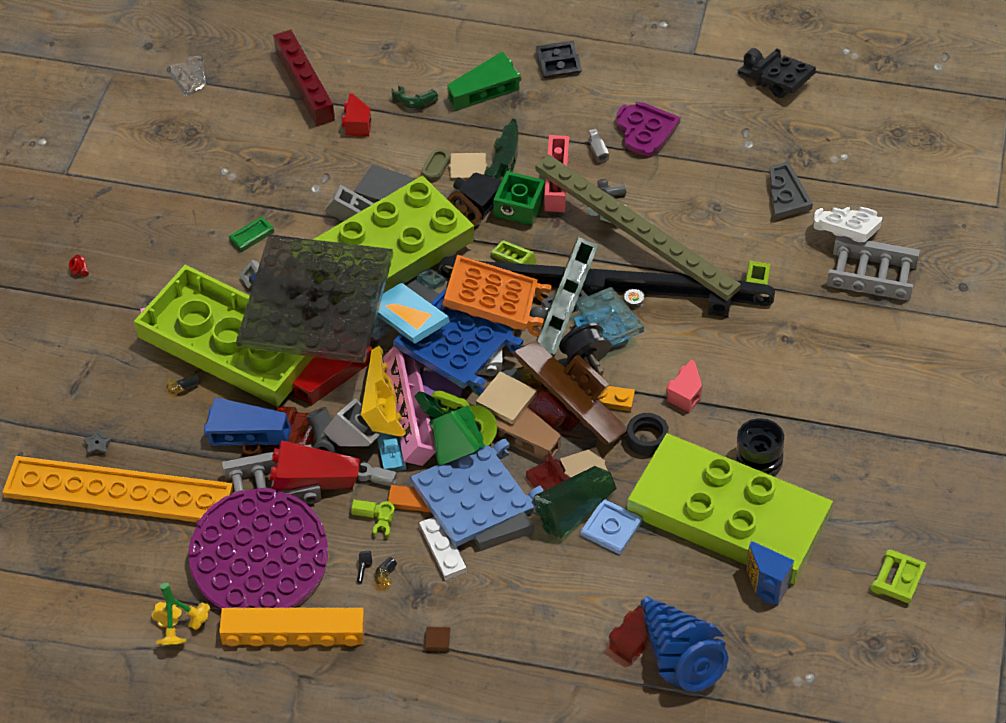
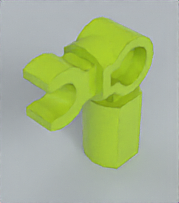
(384, 512)

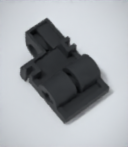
(781, 74)

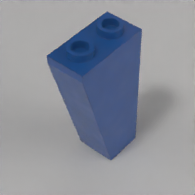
(245, 424)

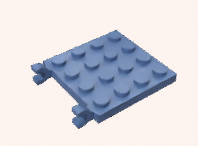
(473, 493)

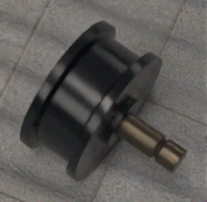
(587, 343)

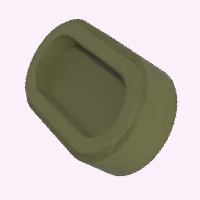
(436, 165)

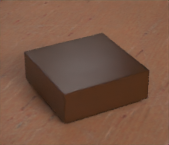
(437, 639)

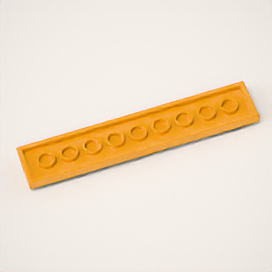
(113, 489)

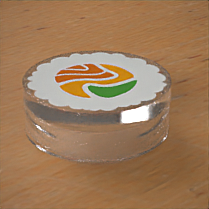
(634, 298)

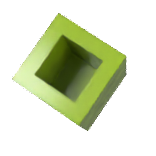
(757, 272)

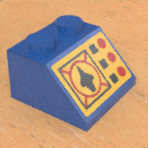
(768, 573)

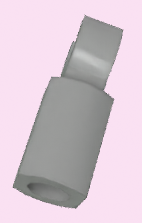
(598, 147)
(377, 475)

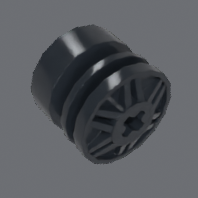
(761, 445)

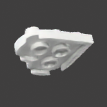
(855, 224)

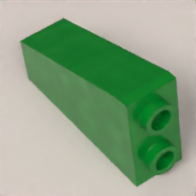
(484, 82)

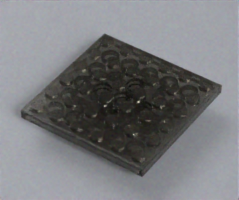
(315, 298)

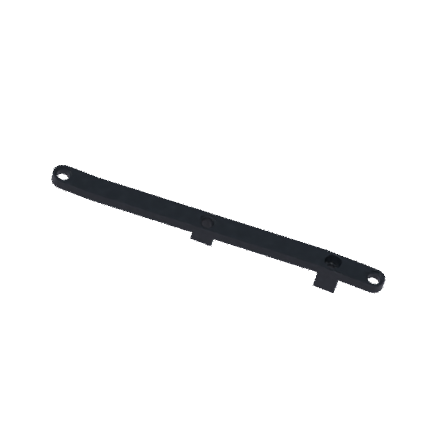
(648, 283)

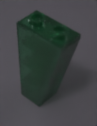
(572, 500)

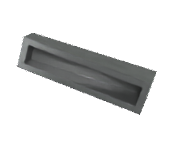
(508, 530)

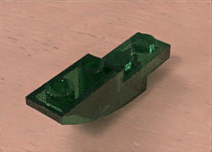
(506, 152)

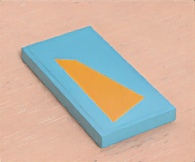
(410, 313)

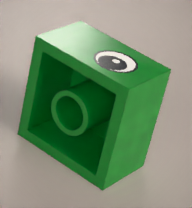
(519, 198)

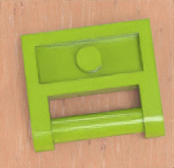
(905, 580)

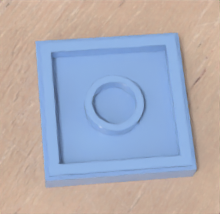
(611, 526)

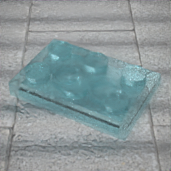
(612, 314)

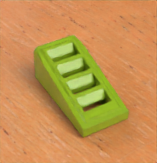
(513, 254)

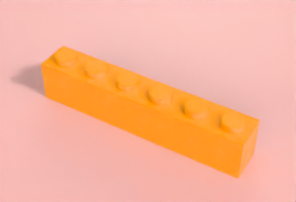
(292, 626)

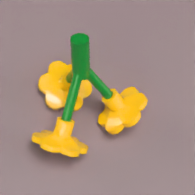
(167, 615)

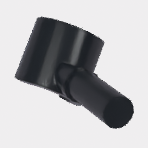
(365, 558)

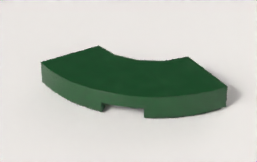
(430, 405)

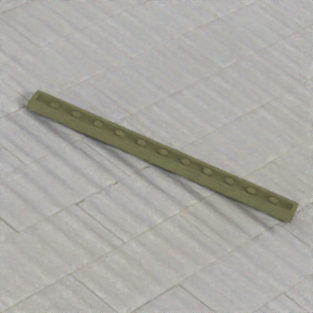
(638, 227)

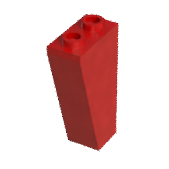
(324, 376)
(306, 466)

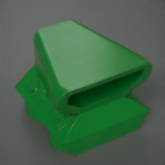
(456, 435)

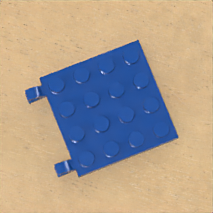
(460, 346)

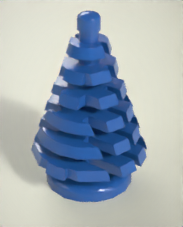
(684, 646)

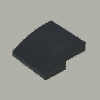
(558, 59)

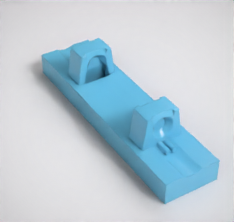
(391, 452)

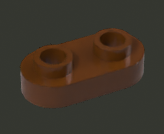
(466, 207)

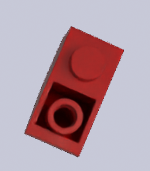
(357, 117)

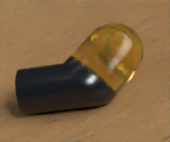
(176, 387)
(382, 572)

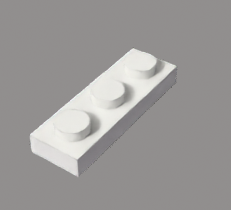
(442, 549)

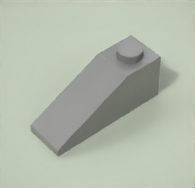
(346, 203)

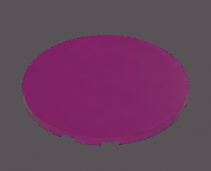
(258, 551)

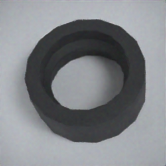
(645, 420)

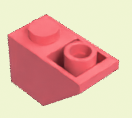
(686, 388)

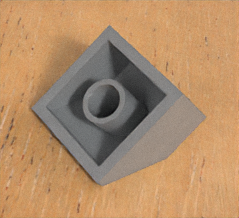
(350, 428)

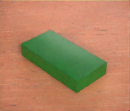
(251, 234)

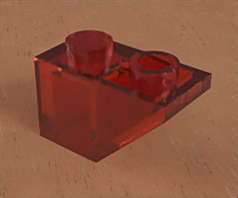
(553, 412)
(631, 637)

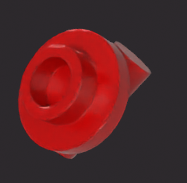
(78, 266)

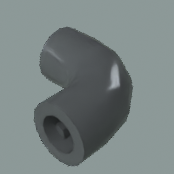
(319, 420)

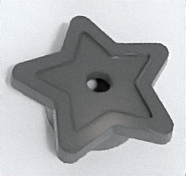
(101, 446)

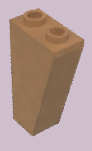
(530, 435)

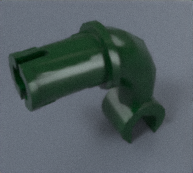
(416, 102)

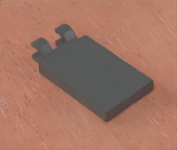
(380, 183)

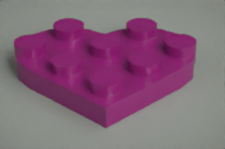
(645, 127)

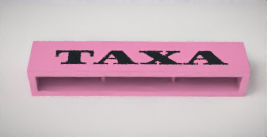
(419, 441)

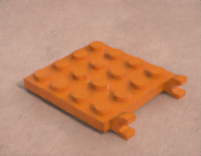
(494, 294)

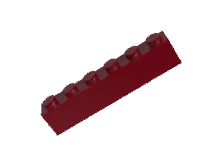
(304, 78)

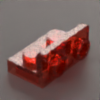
(547, 473)

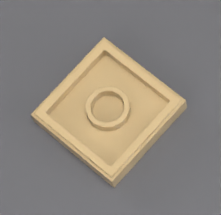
(506, 397)

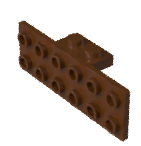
(576, 387)

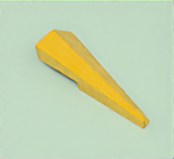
(380, 399)

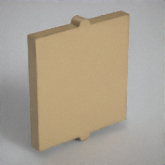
(466, 164)
(582, 461)

